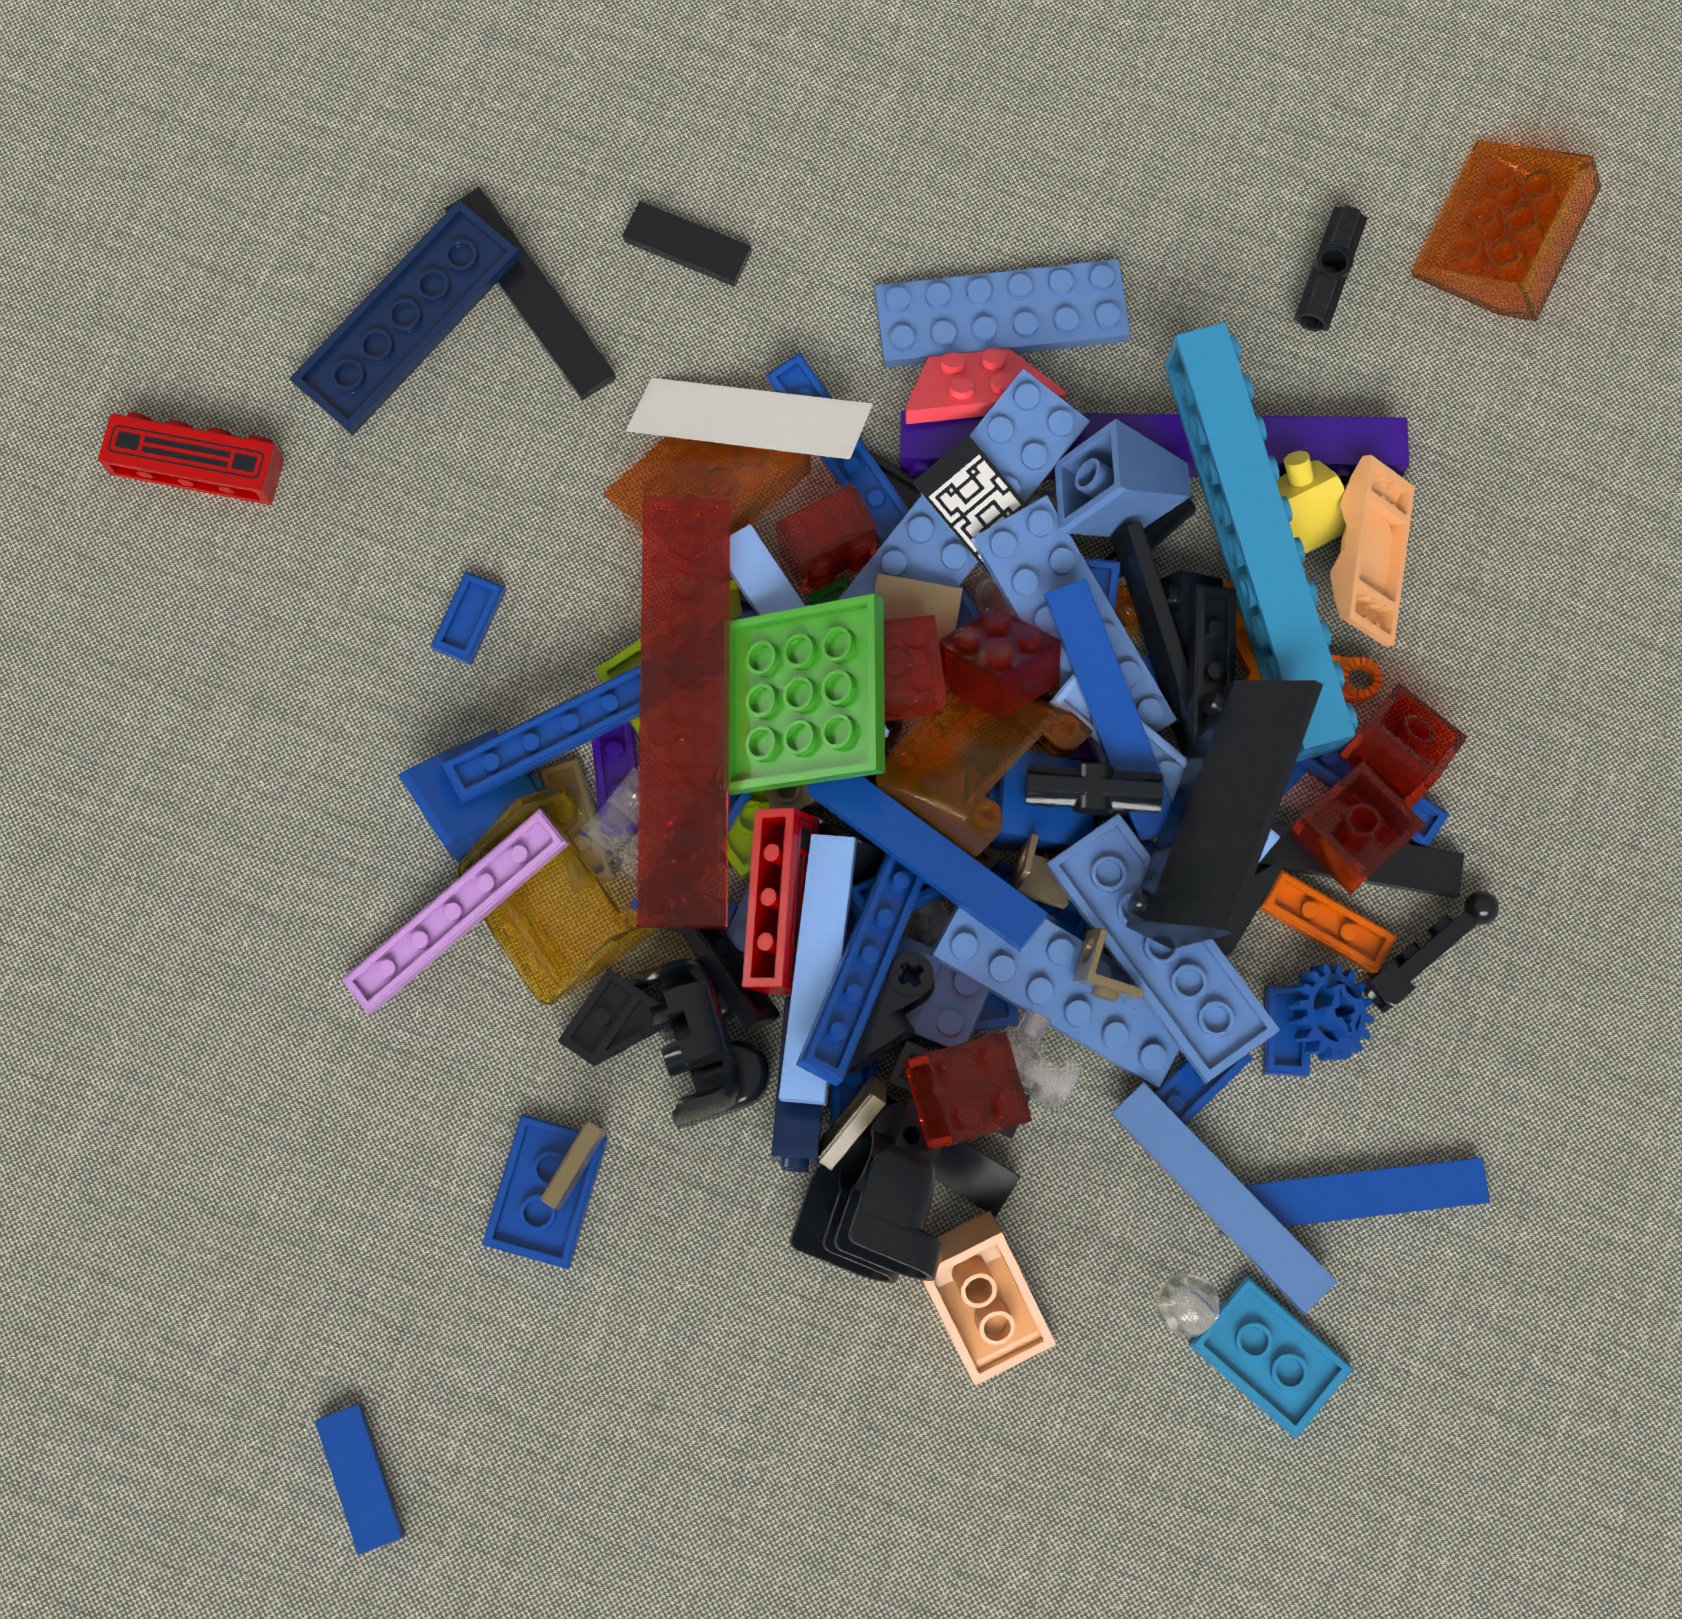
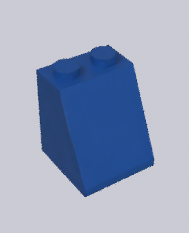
(459, 824)
(1056, 826)

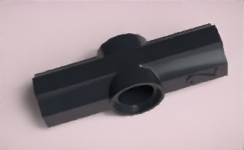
(1325, 287)
(1094, 789)

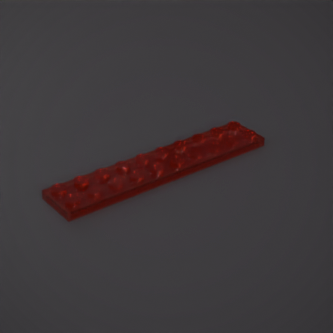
(684, 714)

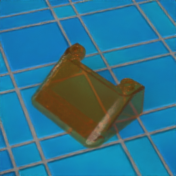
(961, 755)

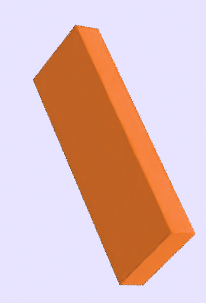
(1328, 922)

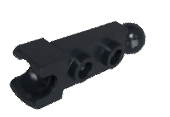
(1394, 982)

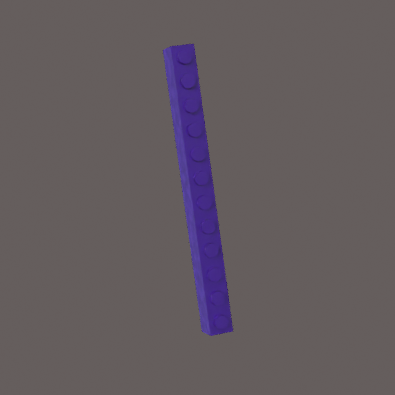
(1331, 440)

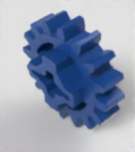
(1330, 1012)

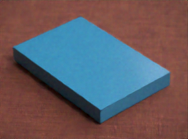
(1271, 1357)

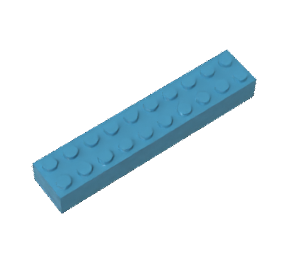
(1255, 528)

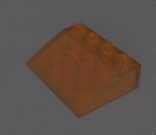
(1509, 227)
(710, 470)

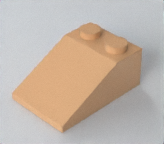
(986, 1300)

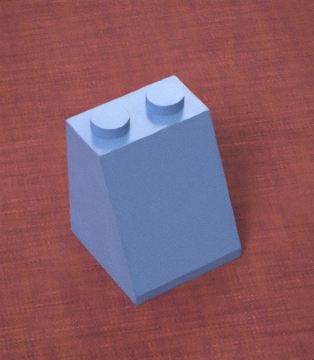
(1117, 482)

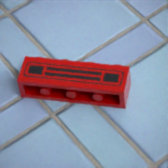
(191, 457)
(776, 897)

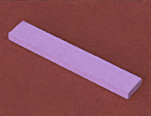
(455, 911)

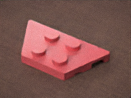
(967, 384)

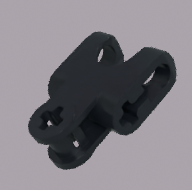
(888, 1022)

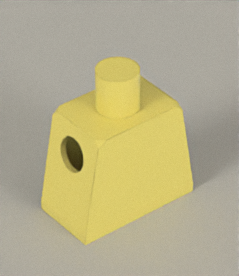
(1314, 500)

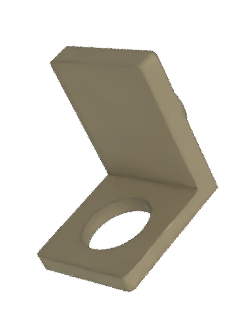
(1033, 877)
(1086, 971)

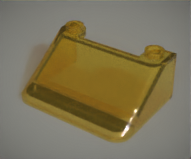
(562, 919)

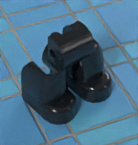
(724, 1071)
(875, 1203)

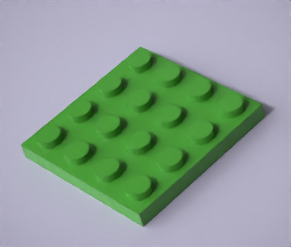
(807, 695)

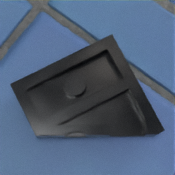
(610, 1020)

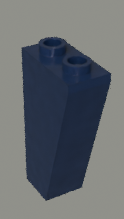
(795, 1124)

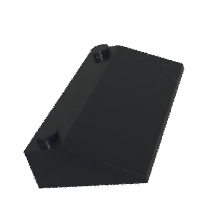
(1223, 811)

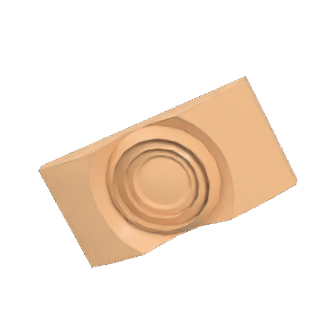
(1373, 549)

